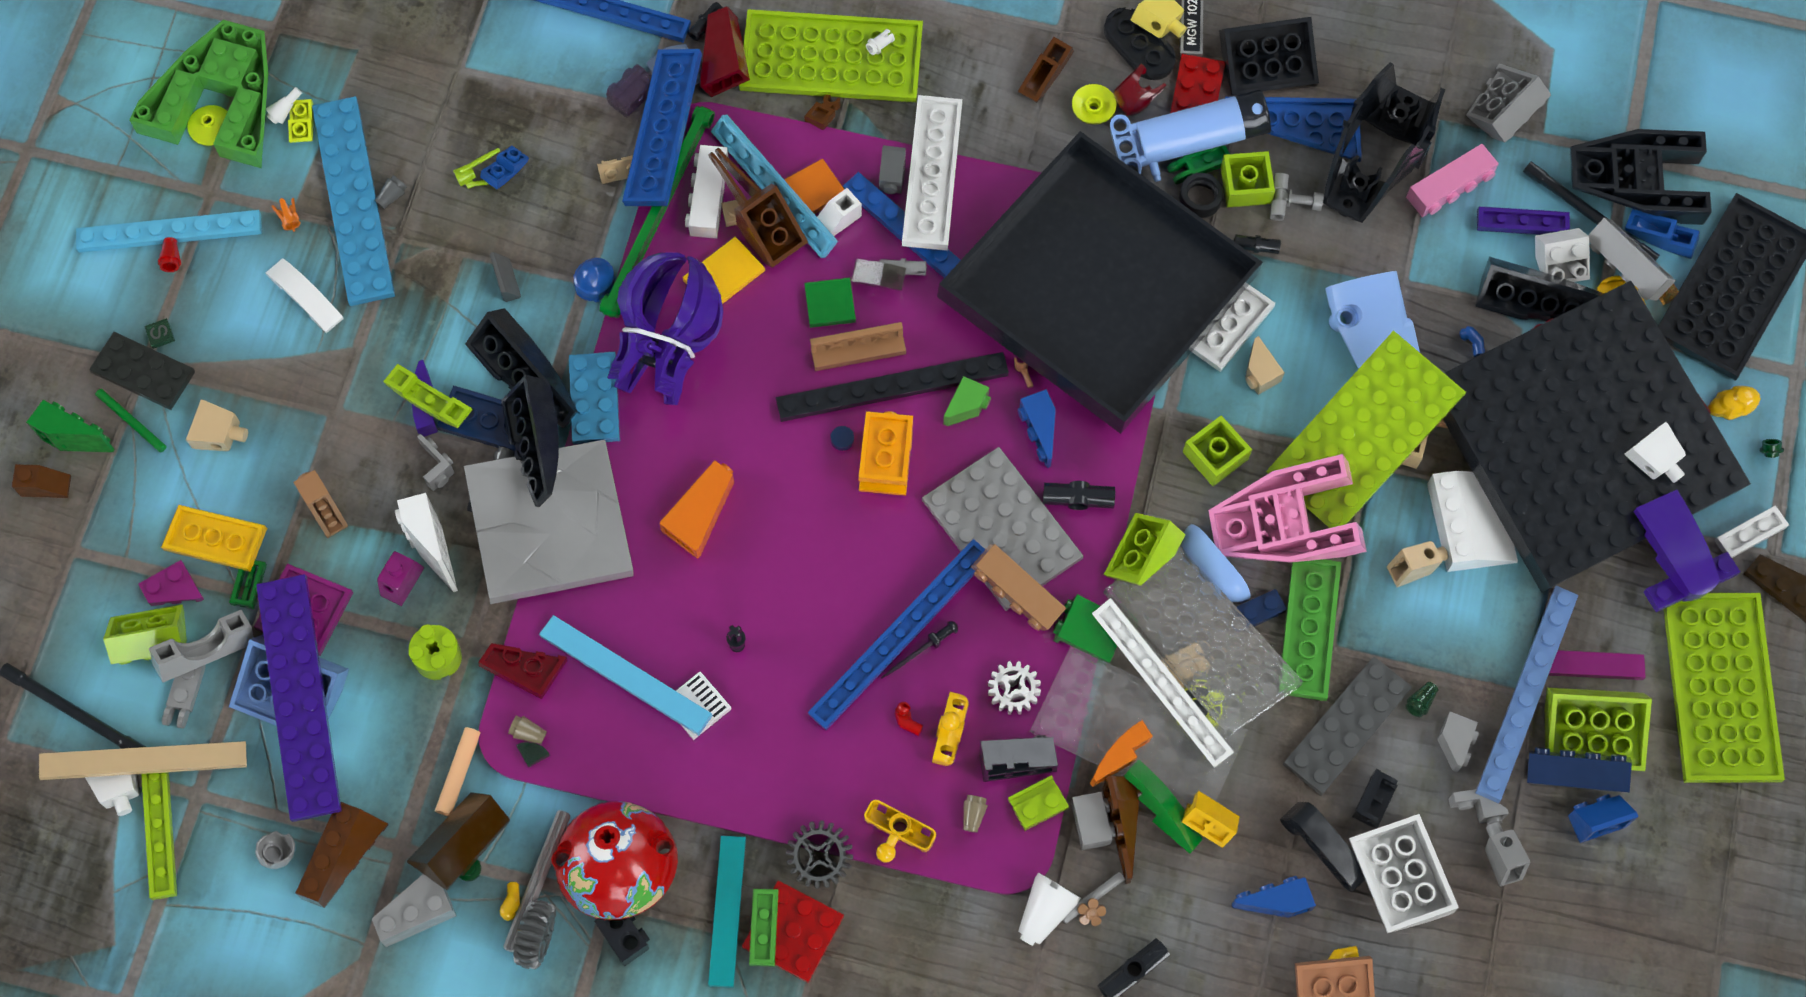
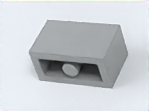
(1092, 820)

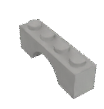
(177, 658)

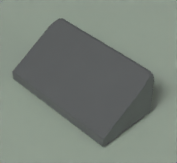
(505, 277)

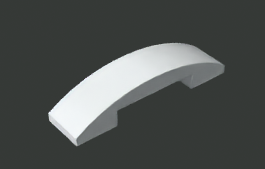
(305, 294)

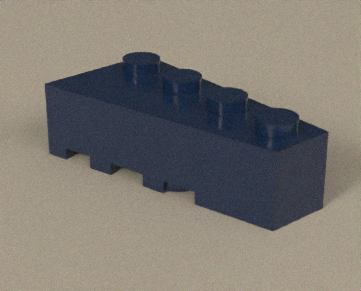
(1580, 770)

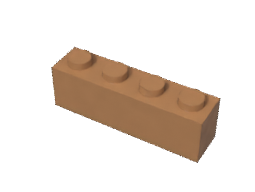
(320, 503)
(1018, 588)

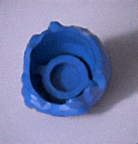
(594, 279)

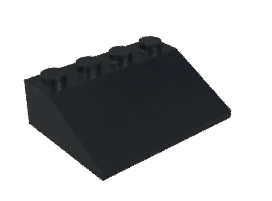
(1269, 55)

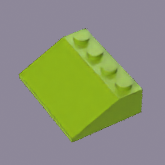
(1598, 723)

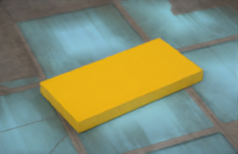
(214, 538)

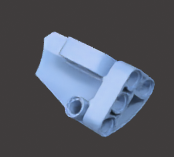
(1371, 311)

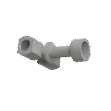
(1284, 197)

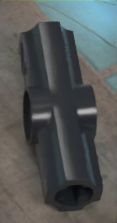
(1079, 495)
(1145, 959)

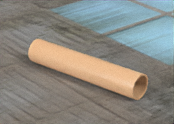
(457, 771)

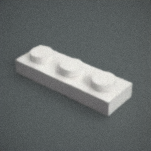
(1752, 532)

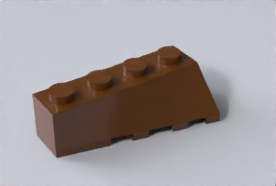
(338, 853)

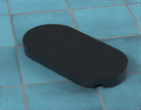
(1139, 45)

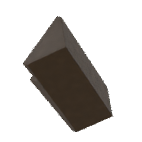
(460, 839)

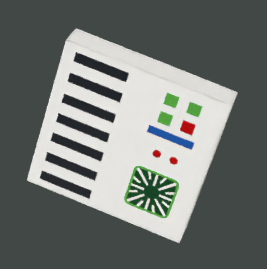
(705, 695)

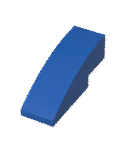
(1663, 233)

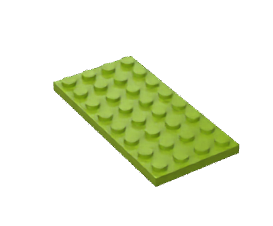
(830, 56)
(1374, 424)
(1723, 690)

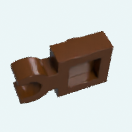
(822, 114)

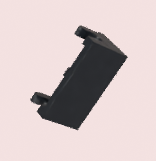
(1375, 799)

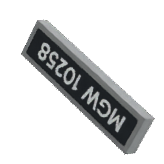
(1192, 40)

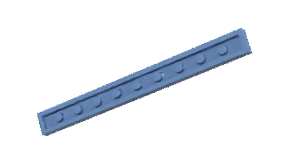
(1526, 695)

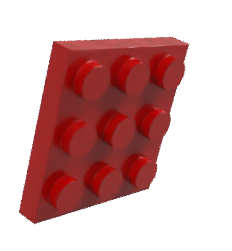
(803, 932)

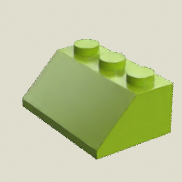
(133, 634)

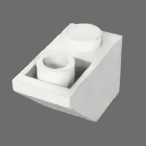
(840, 212)

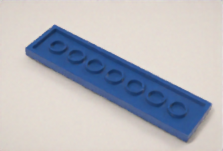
(662, 127)

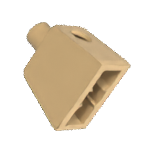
(214, 428)
(1416, 562)

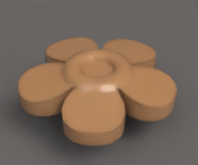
(1091, 912)

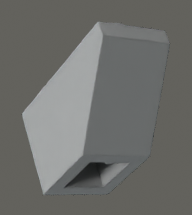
(1455, 739)

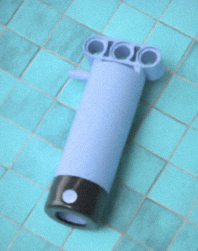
(1191, 130)

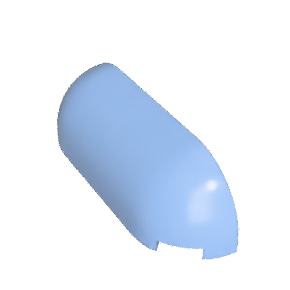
(1214, 564)

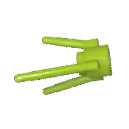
(466, 174)

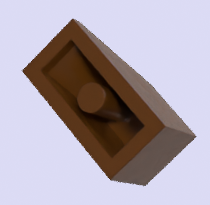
(40, 482)

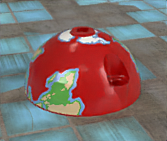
(616, 876)

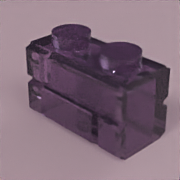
(629, 90)

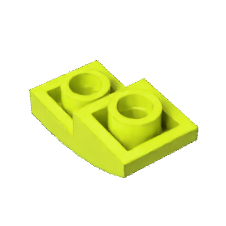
(301, 121)

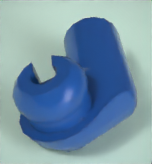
(1476, 339)

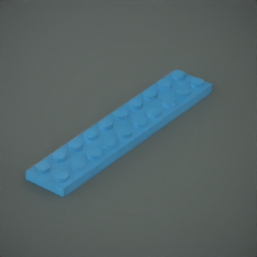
(352, 201)

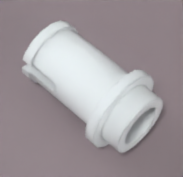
(882, 40)

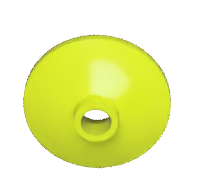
(1096, 96)
(203, 132)

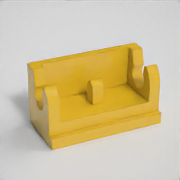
(1211, 819)

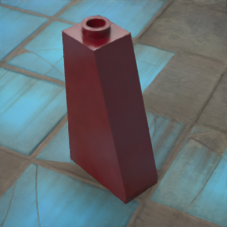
(724, 55)

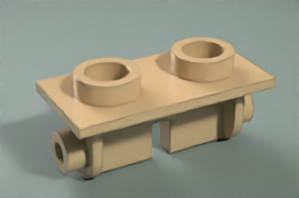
(614, 170)

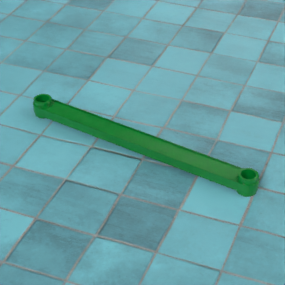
(701, 119)

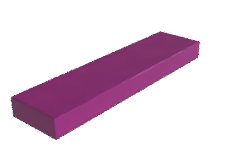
(1598, 665)

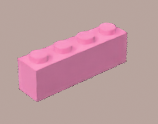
(1452, 180)

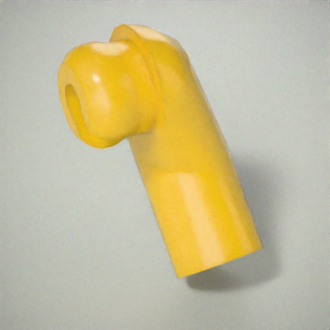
(1347, 952)

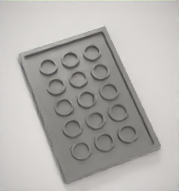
(1000, 508)

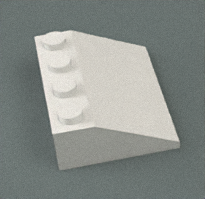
(1468, 523)
(426, 535)
(1404, 874)

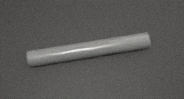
(1097, 894)

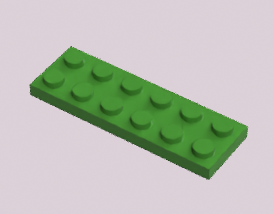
(1311, 625)

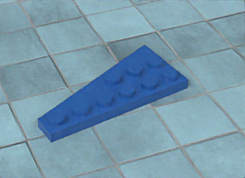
(1313, 122)

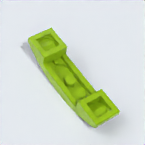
(426, 397)

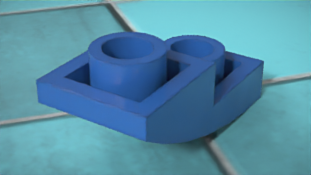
(506, 166)

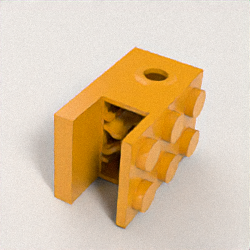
(885, 453)

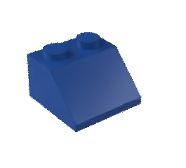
(1601, 818)

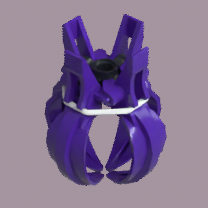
(693, 329)

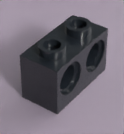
(618, 937)

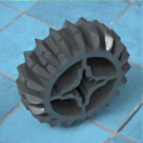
(828, 862)
(534, 934)

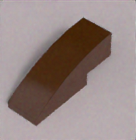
(1046, 69)

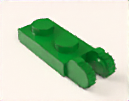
(1198, 162)

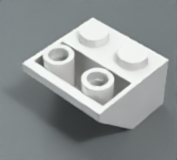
(1564, 254)

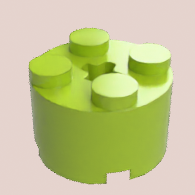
(429, 640)

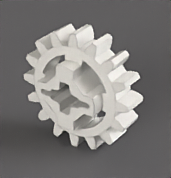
(1021, 693)

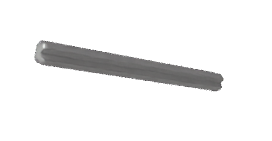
(539, 874)

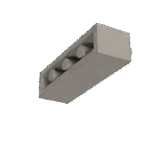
(1630, 260)

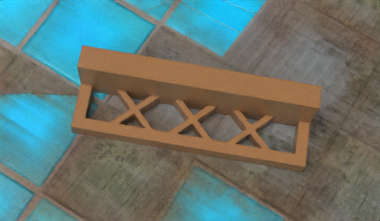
(858, 346)

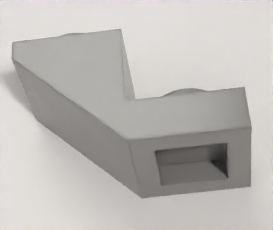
(1486, 809)

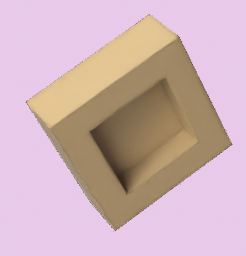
(729, 212)

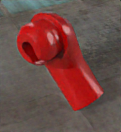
(905, 720)

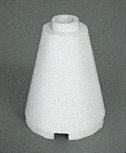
(1045, 909)

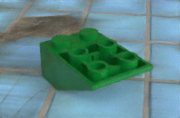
(67, 431)

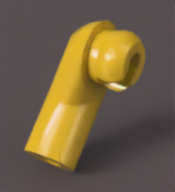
(511, 902)

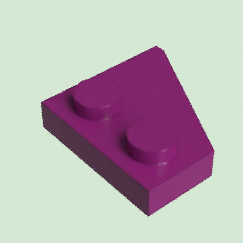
(170, 586)

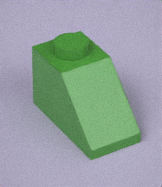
(967, 402)

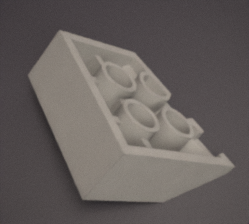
(1508, 102)

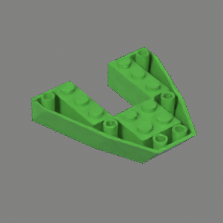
(225, 61)

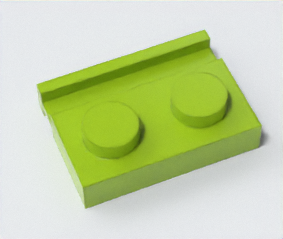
(1038, 803)

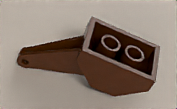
(764, 217)

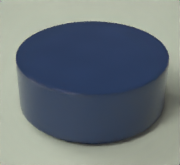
(842, 438)

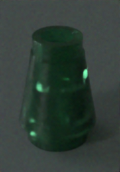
(1421, 701)

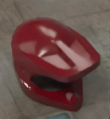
(1132, 97)

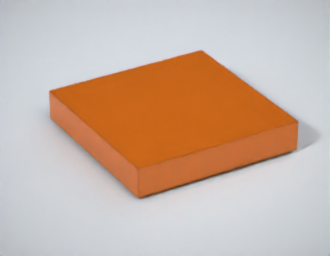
(815, 185)

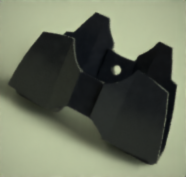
(1380, 107)

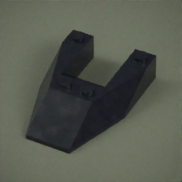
(1630, 172)

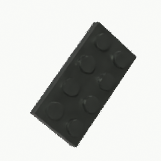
(142, 370)

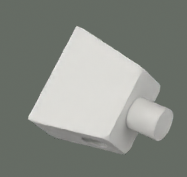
(1658, 454)
(115, 791)

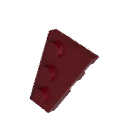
(524, 669)

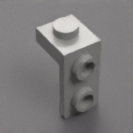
(442, 471)

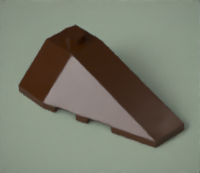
(1124, 814)

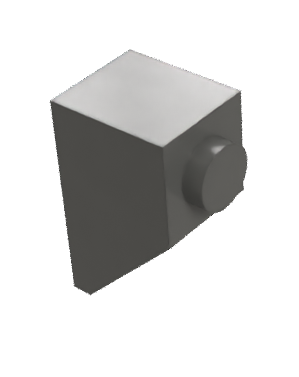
(892, 169)

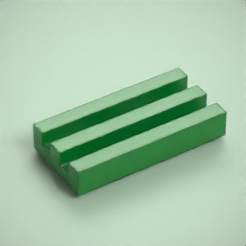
(238, 583)

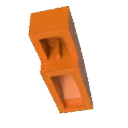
(1122, 752)

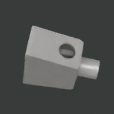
(1506, 855)

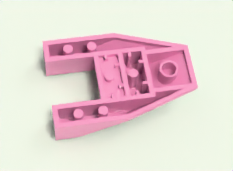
(1272, 519)

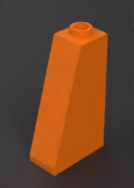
(697, 511)

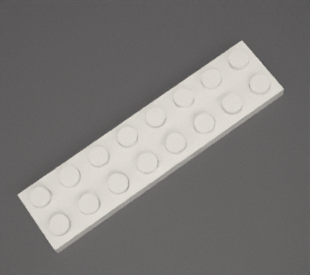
(932, 173)

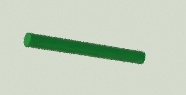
(130, 420)

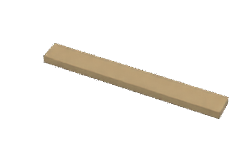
(142, 760)

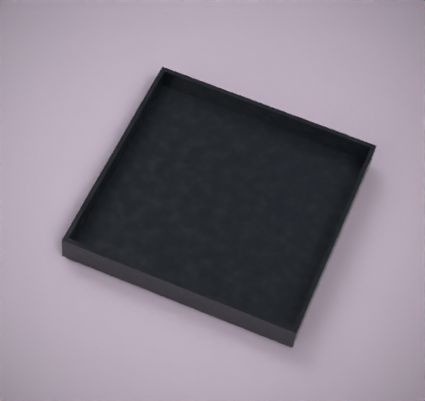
(1099, 281)
(1553, 426)

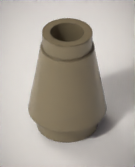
(526, 730)
(973, 812)

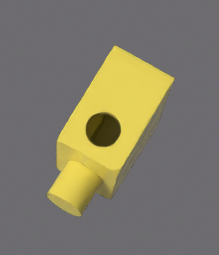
(1160, 17)

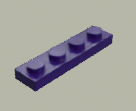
(1521, 220)

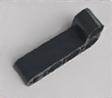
(1326, 843)

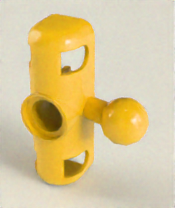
(950, 729)
(885, 822)

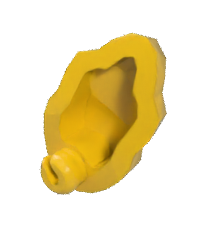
(1734, 402)

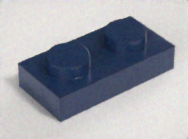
(1263, 608)

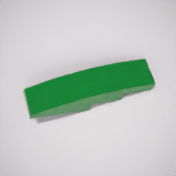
(1164, 805)

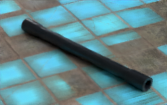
(1595, 216)
(21, 679)

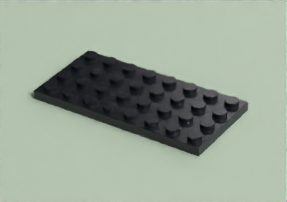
(1735, 286)

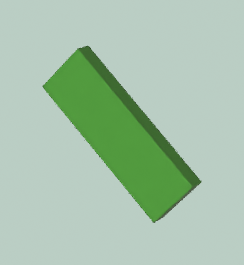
(763, 927)

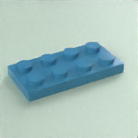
(593, 398)

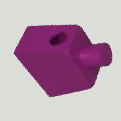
(399, 575)

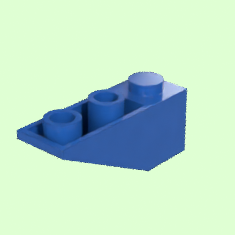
(1040, 418)
(1281, 900)

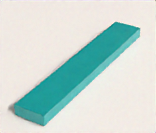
(727, 912)

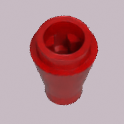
(169, 257)

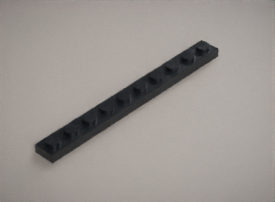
(891, 386)

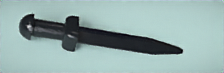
(934, 639)

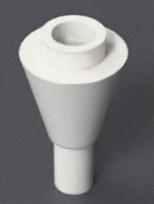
(279, 110)

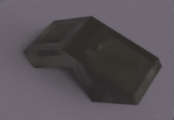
(878, 274)

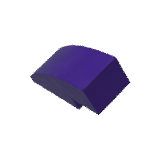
(424, 422)

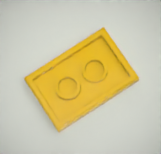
(732, 268)

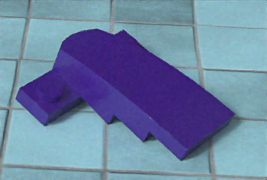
(1680, 553)

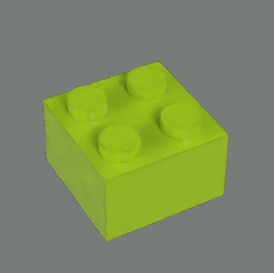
(1247, 179)
(1217, 450)

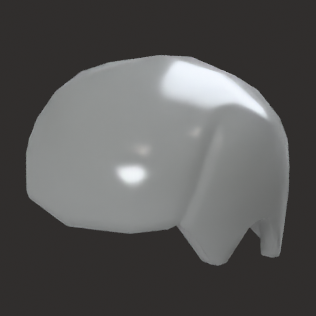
(275, 850)

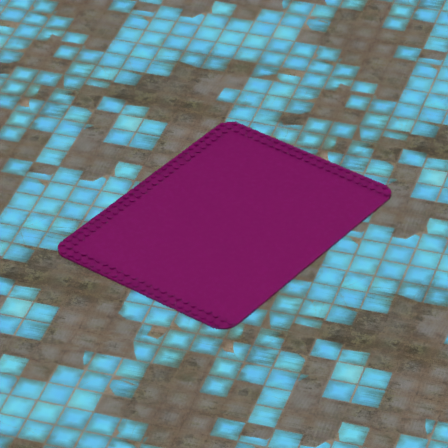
(814, 560)

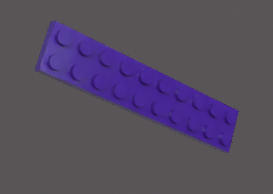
(298, 698)

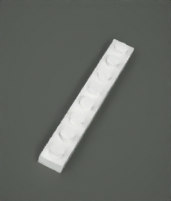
(1163, 683)

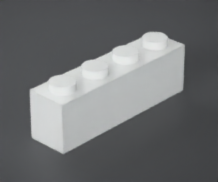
(707, 195)

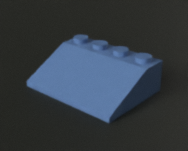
(253, 687)

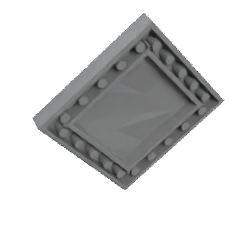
(554, 547)

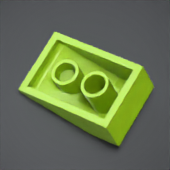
(1144, 549)

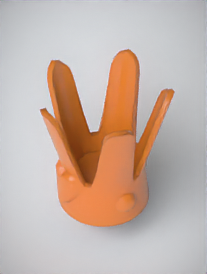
(288, 217)

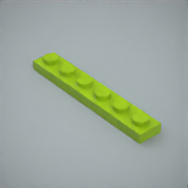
(159, 835)

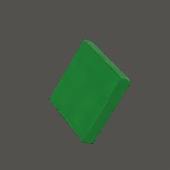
(830, 302)

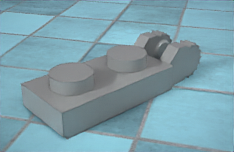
(183, 696)

